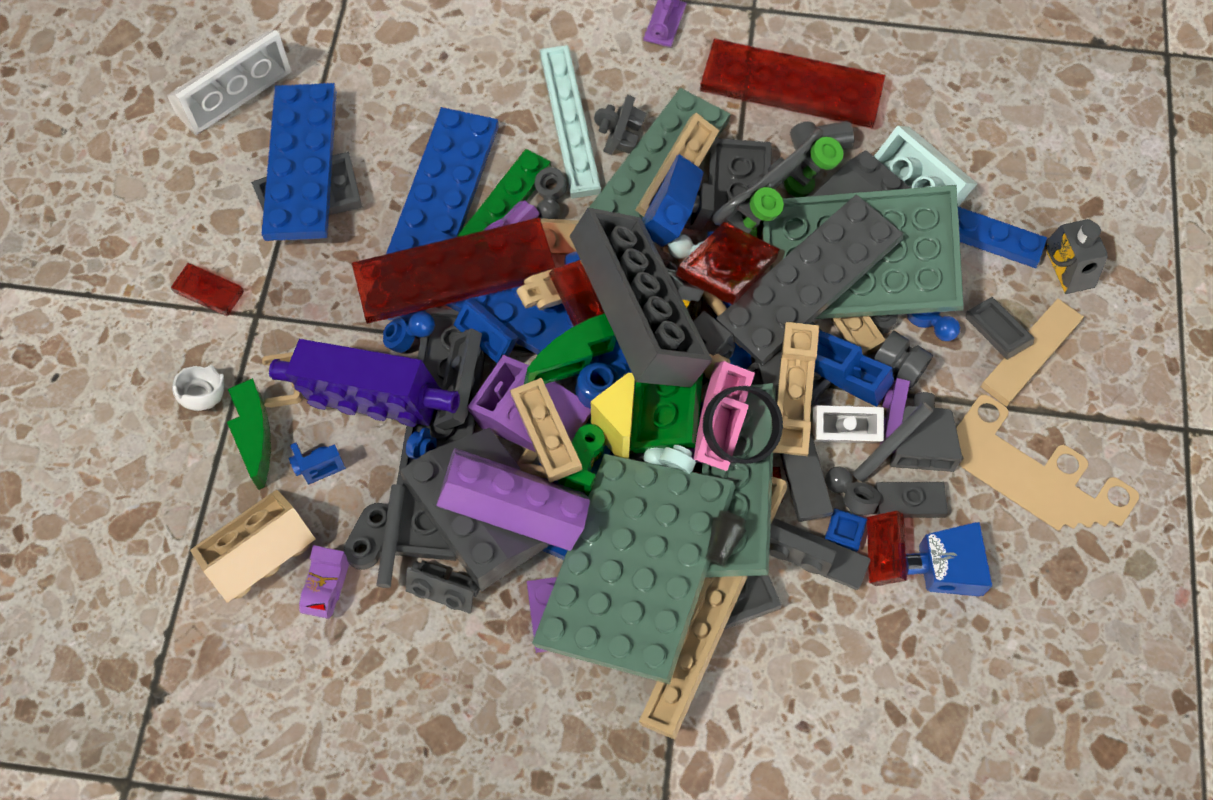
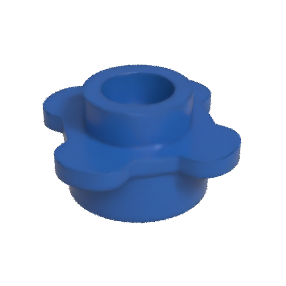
(420, 443)

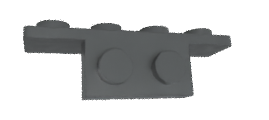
(817, 554)

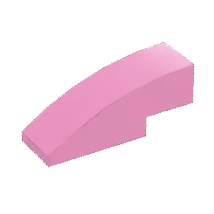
(728, 415)

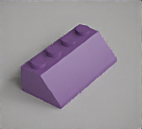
(513, 500)

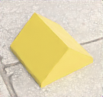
(614, 415)

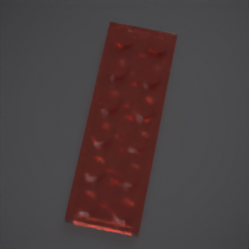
(793, 83)
(451, 270)

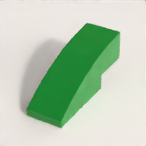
(572, 350)
(251, 430)

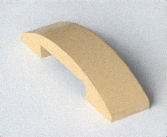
(796, 386)

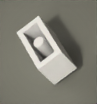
(847, 424)

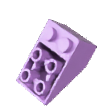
(496, 410)

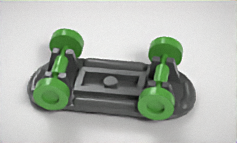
(796, 172)

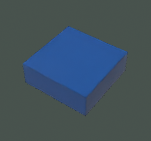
(846, 529)

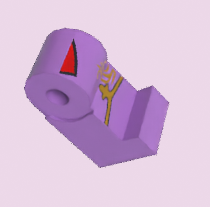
(323, 582)

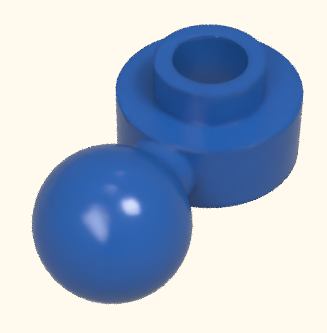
(945, 327)
(400, 334)

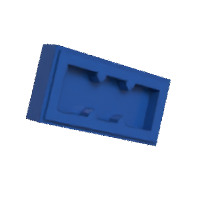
(495, 338)

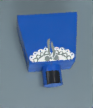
(953, 561)

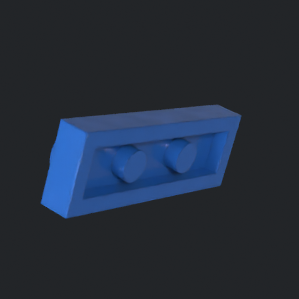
(1000, 238)

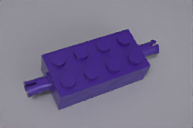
(364, 383)

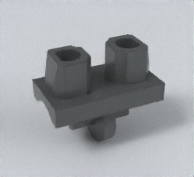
(616, 122)

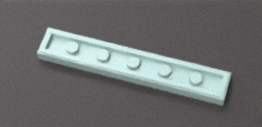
(570, 122)

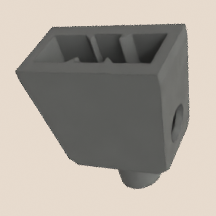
(933, 443)

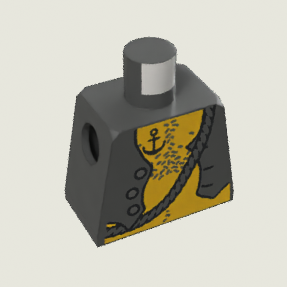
(1077, 255)

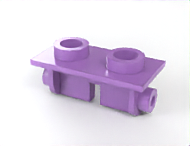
(665, 22)

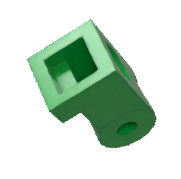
(589, 446)

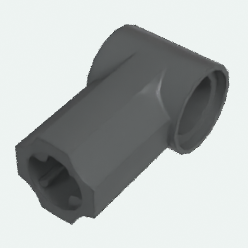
(839, 131)

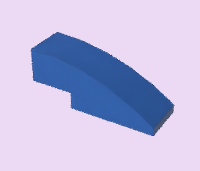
(851, 370)

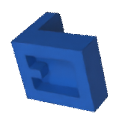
(318, 465)

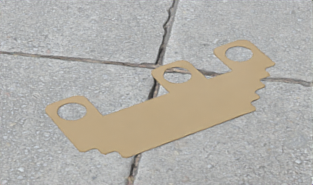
(1035, 487)

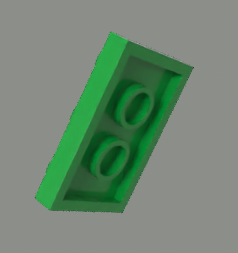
(665, 416)

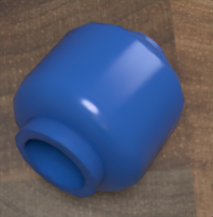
(593, 381)

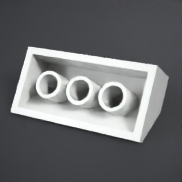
(230, 82)

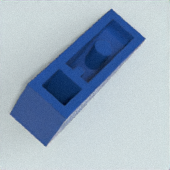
(673, 201)

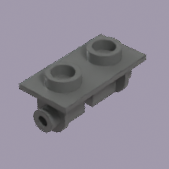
(427, 582)

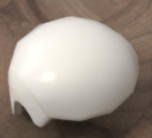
(198, 387)

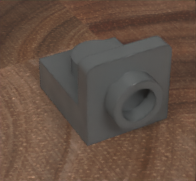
(702, 208)

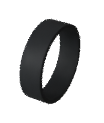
(777, 424)

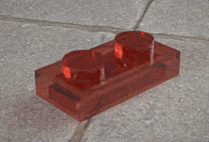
(886, 548)

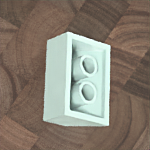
(921, 164)

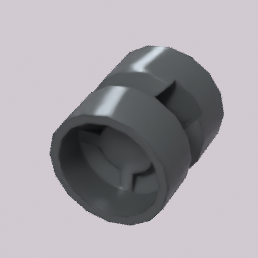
(905, 361)

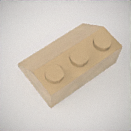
(252, 546)

